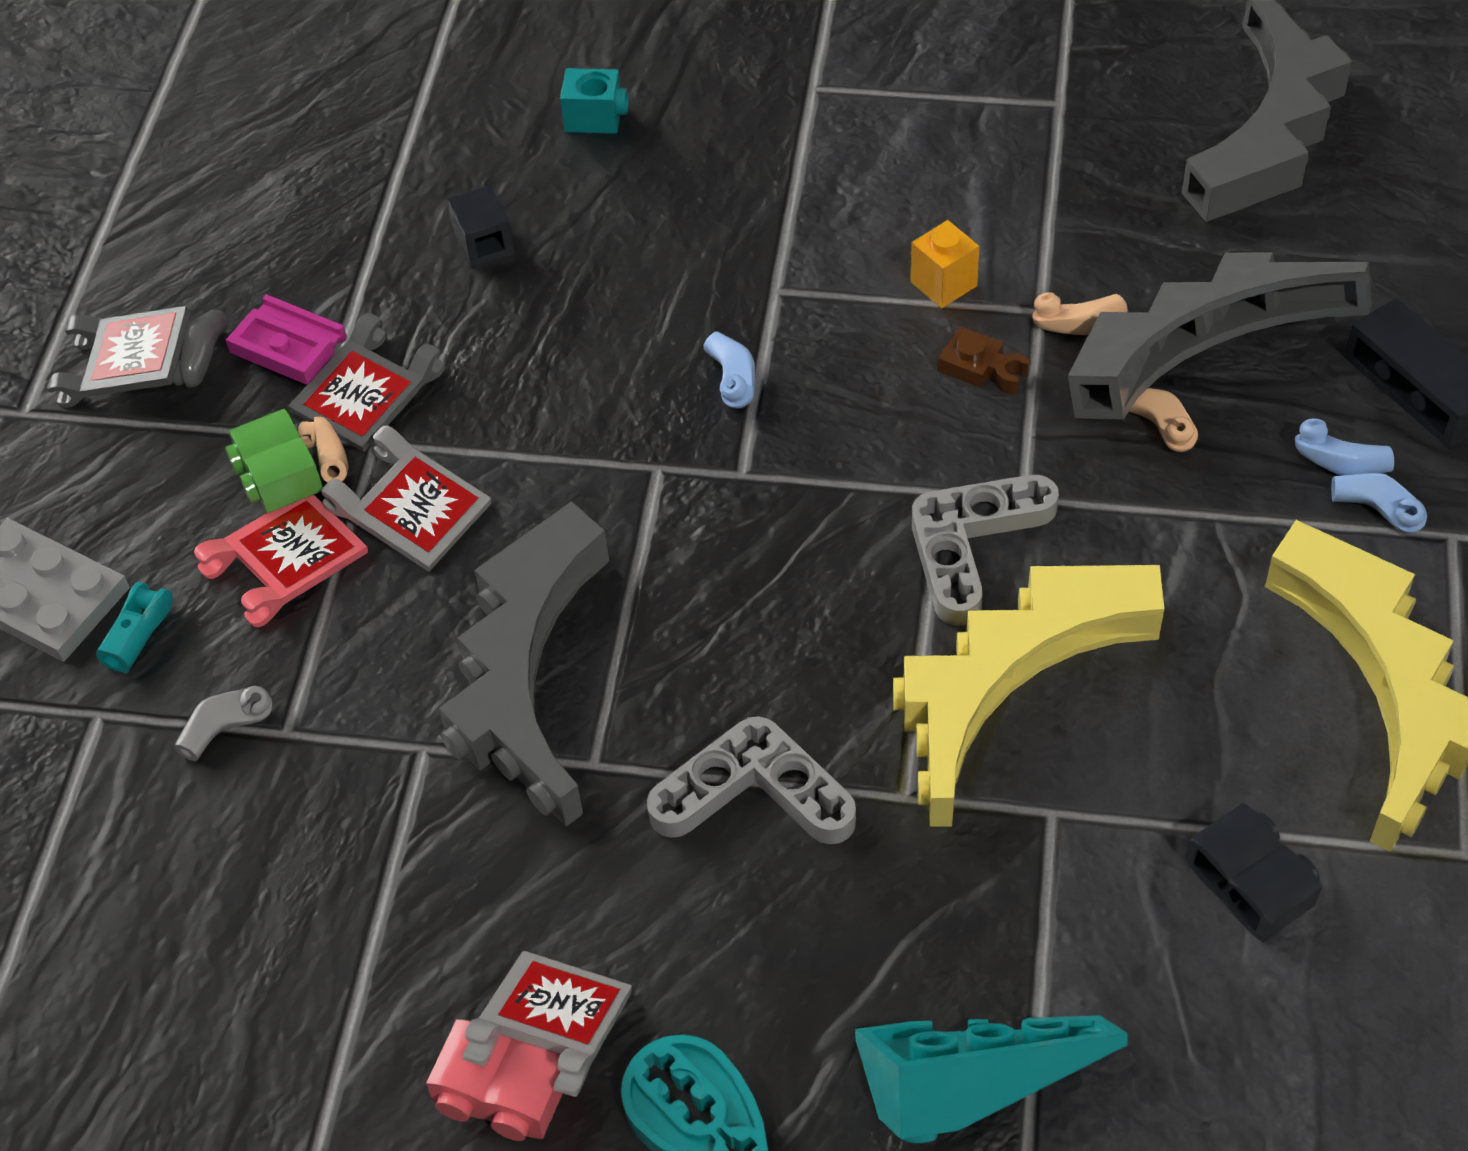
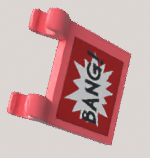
(286, 552)

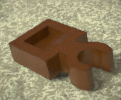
(978, 358)

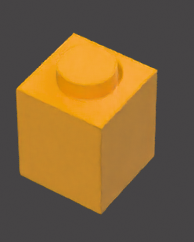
(944, 263)

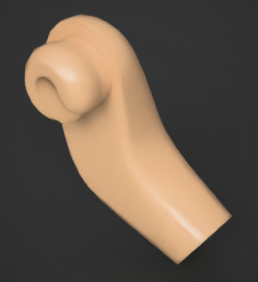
(1073, 318)
(1169, 416)
(330, 451)

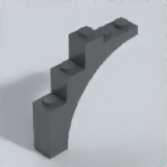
(1270, 148)
(1246, 295)
(522, 597)

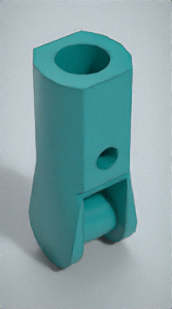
(132, 628)

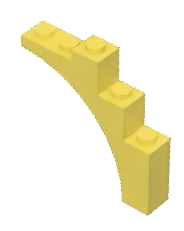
(1056, 618)
(1405, 663)

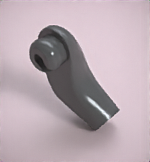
(199, 347)

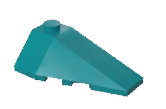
(948, 1080)

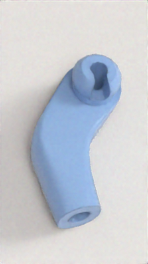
(738, 369)
(1341, 456)
(1383, 495)

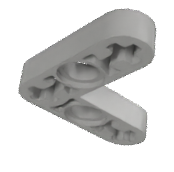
(953, 533)
(759, 767)

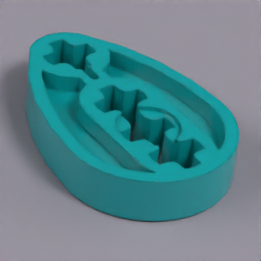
(713, 1084)

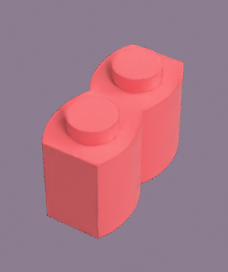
(509, 1091)

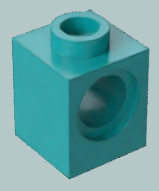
(592, 100)

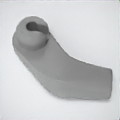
(219, 714)

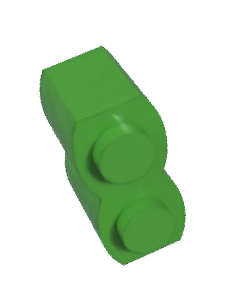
(274, 461)

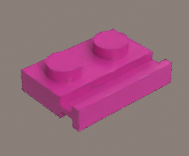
(286, 339)

